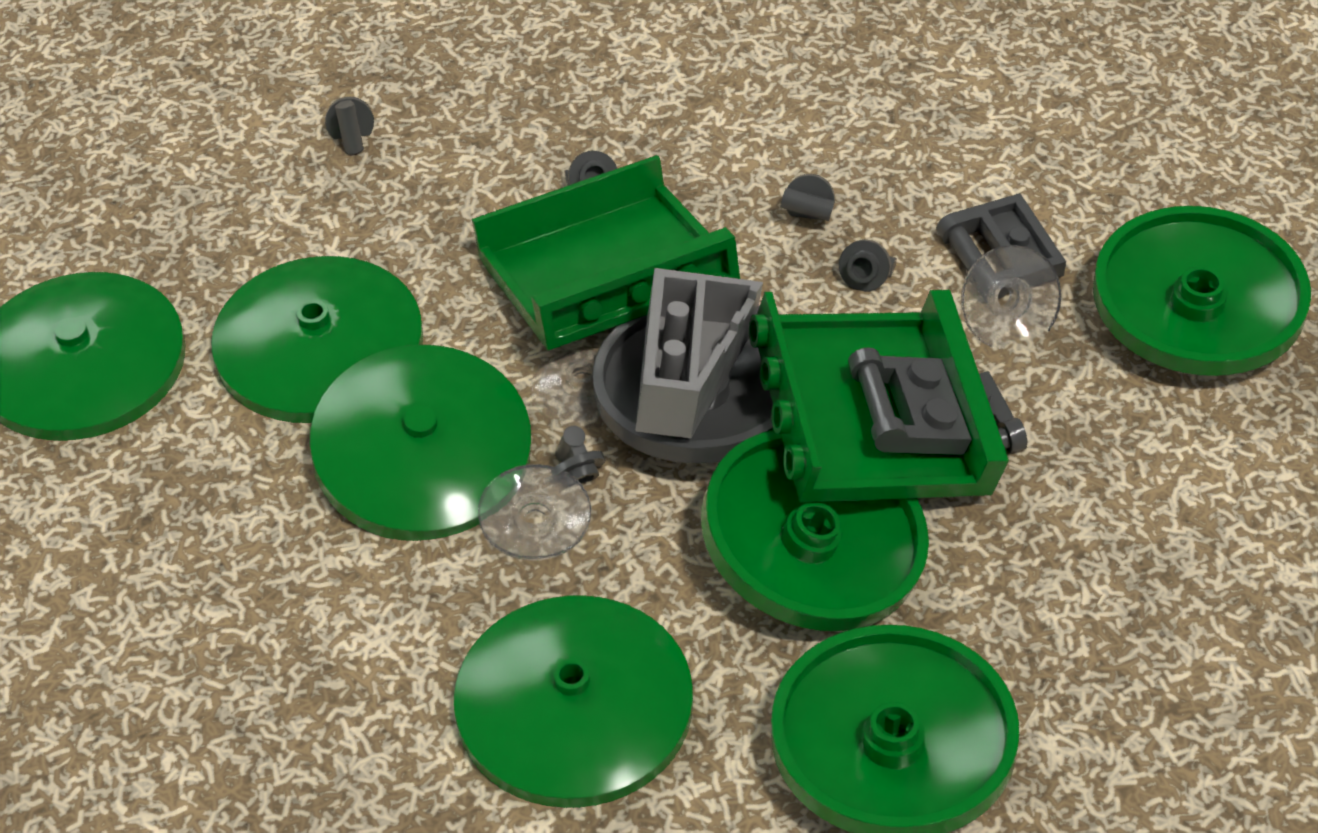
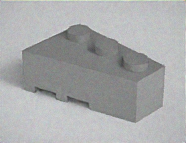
(690, 346)

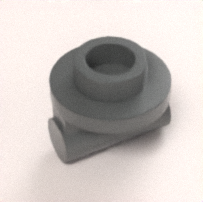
(349, 120)
(588, 165)
(809, 197)
(866, 265)
(575, 458)

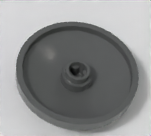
(735, 414)

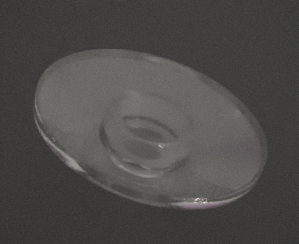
(1032, 299)
(562, 395)
(528, 494)

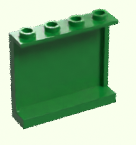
(591, 250)
(828, 418)

